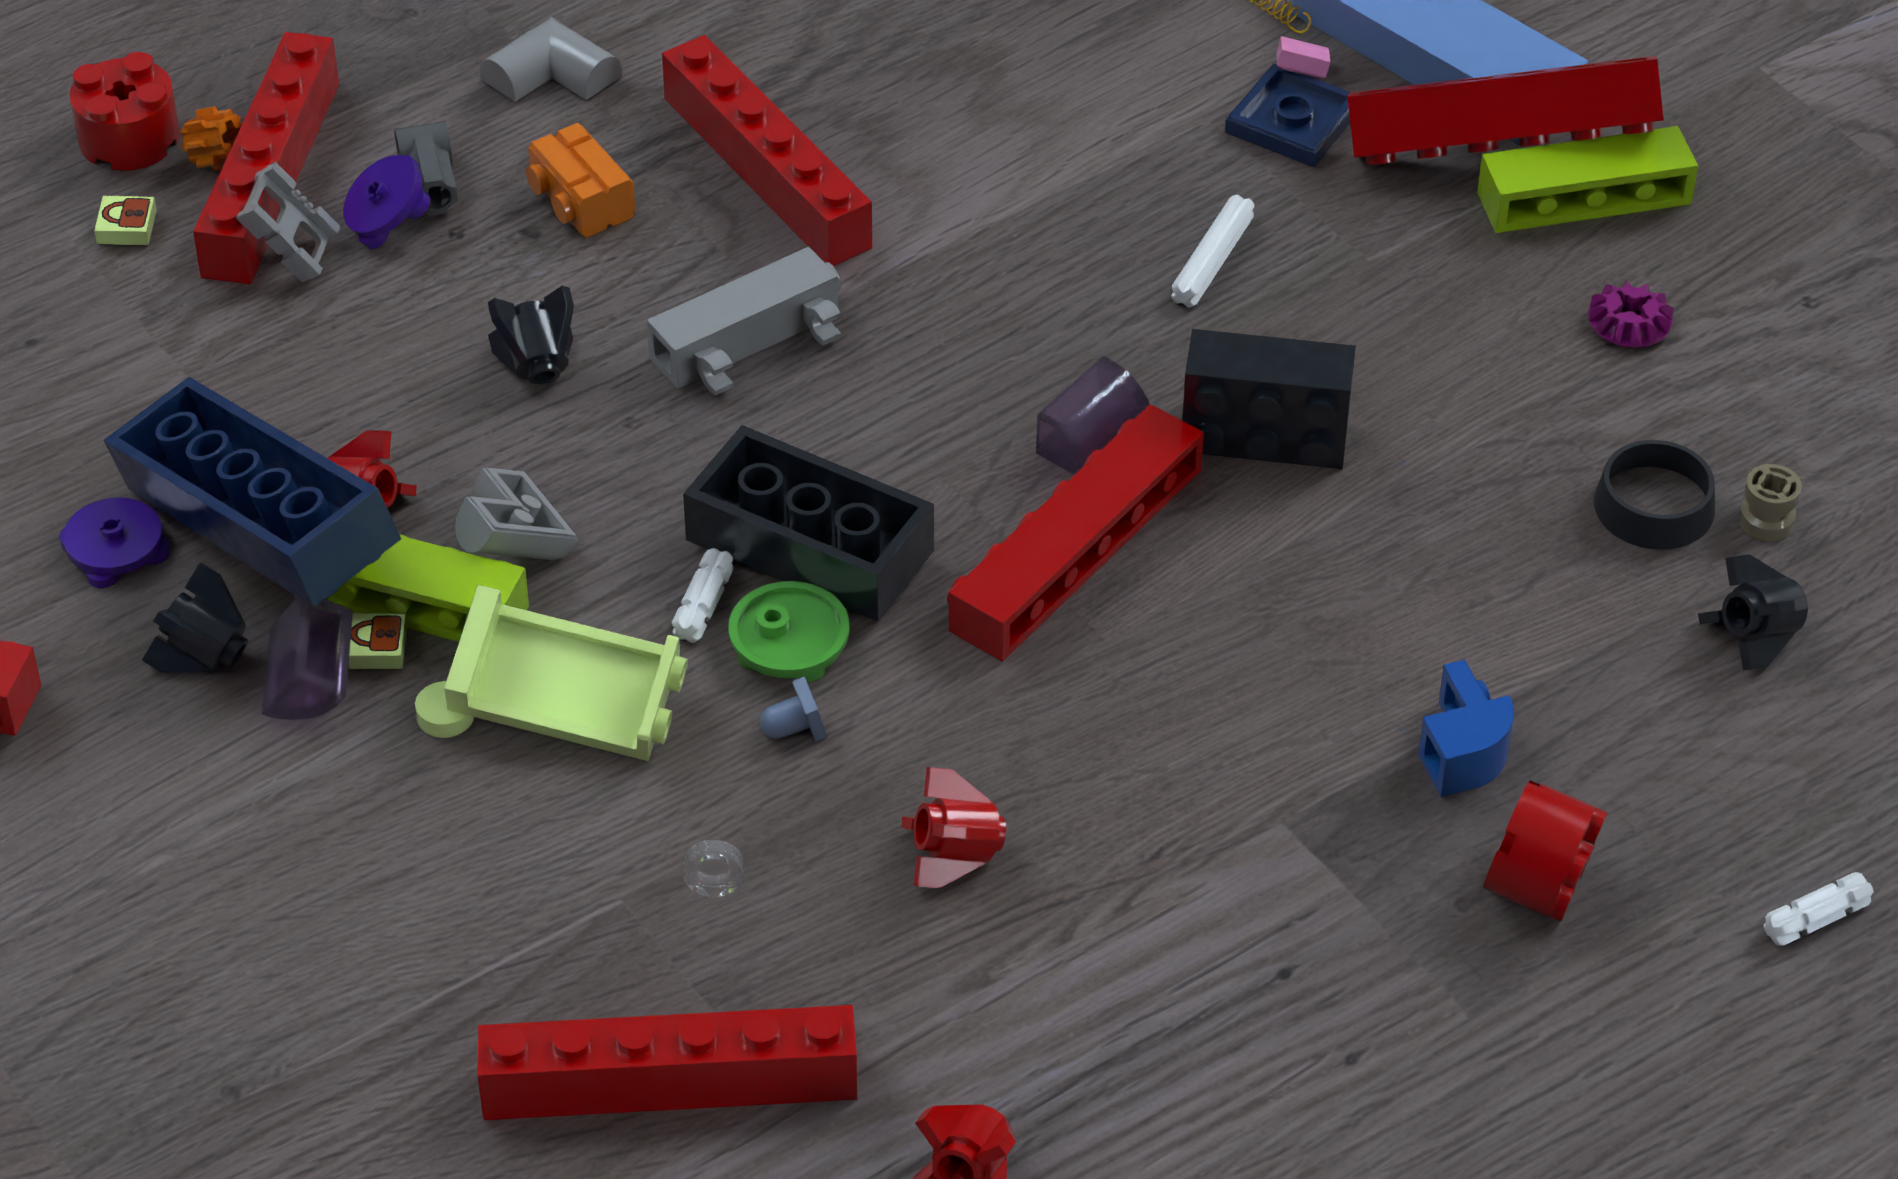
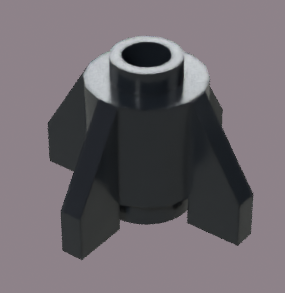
(533, 335)
(1762, 609)
(200, 630)

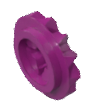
(1629, 328)

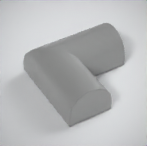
(549, 53)
(511, 519)

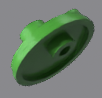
(789, 630)

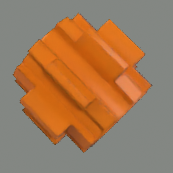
(210, 136)

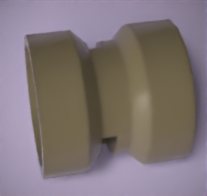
(1770, 502)

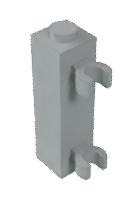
(744, 318)

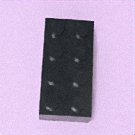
(809, 521)

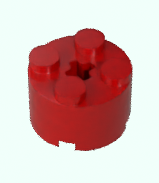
(124, 111)
(1545, 850)

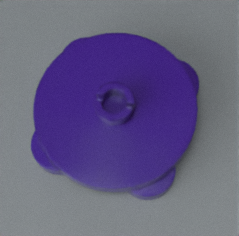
(384, 198)
(113, 539)

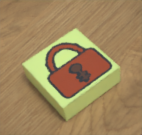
(125, 220)
(377, 641)

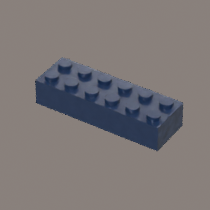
(253, 490)

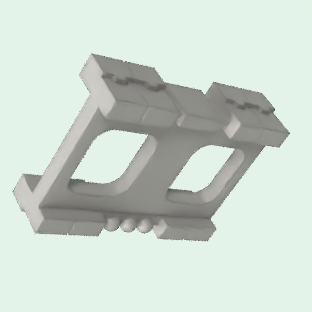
(293, 212)

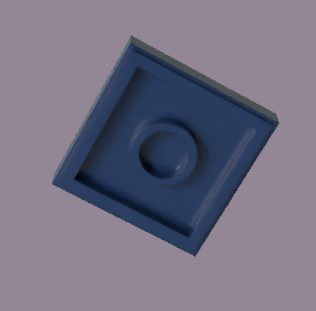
(1291, 115)

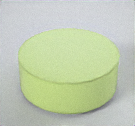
(434, 716)

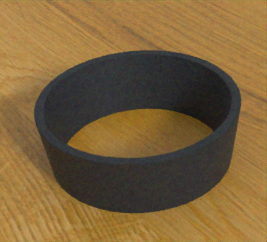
(1650, 529)

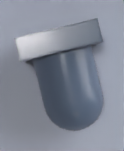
(793, 715)

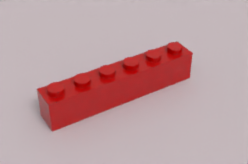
(1506, 107)
(277, 130)
(767, 150)
(1074, 532)
(667, 1062)

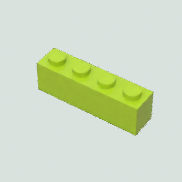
(1587, 179)
(430, 586)

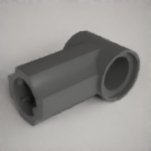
(432, 151)

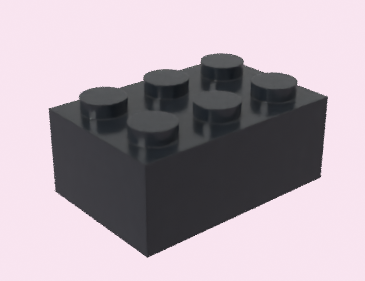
(1269, 397)

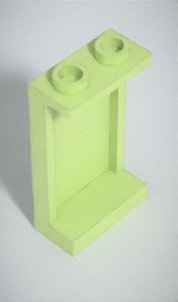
(563, 678)

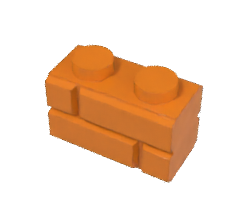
(580, 180)

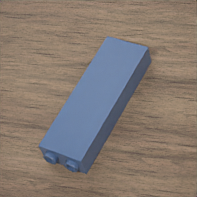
(1436, 38)

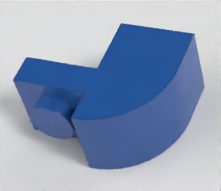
(1470, 737)

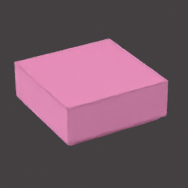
(1303, 57)

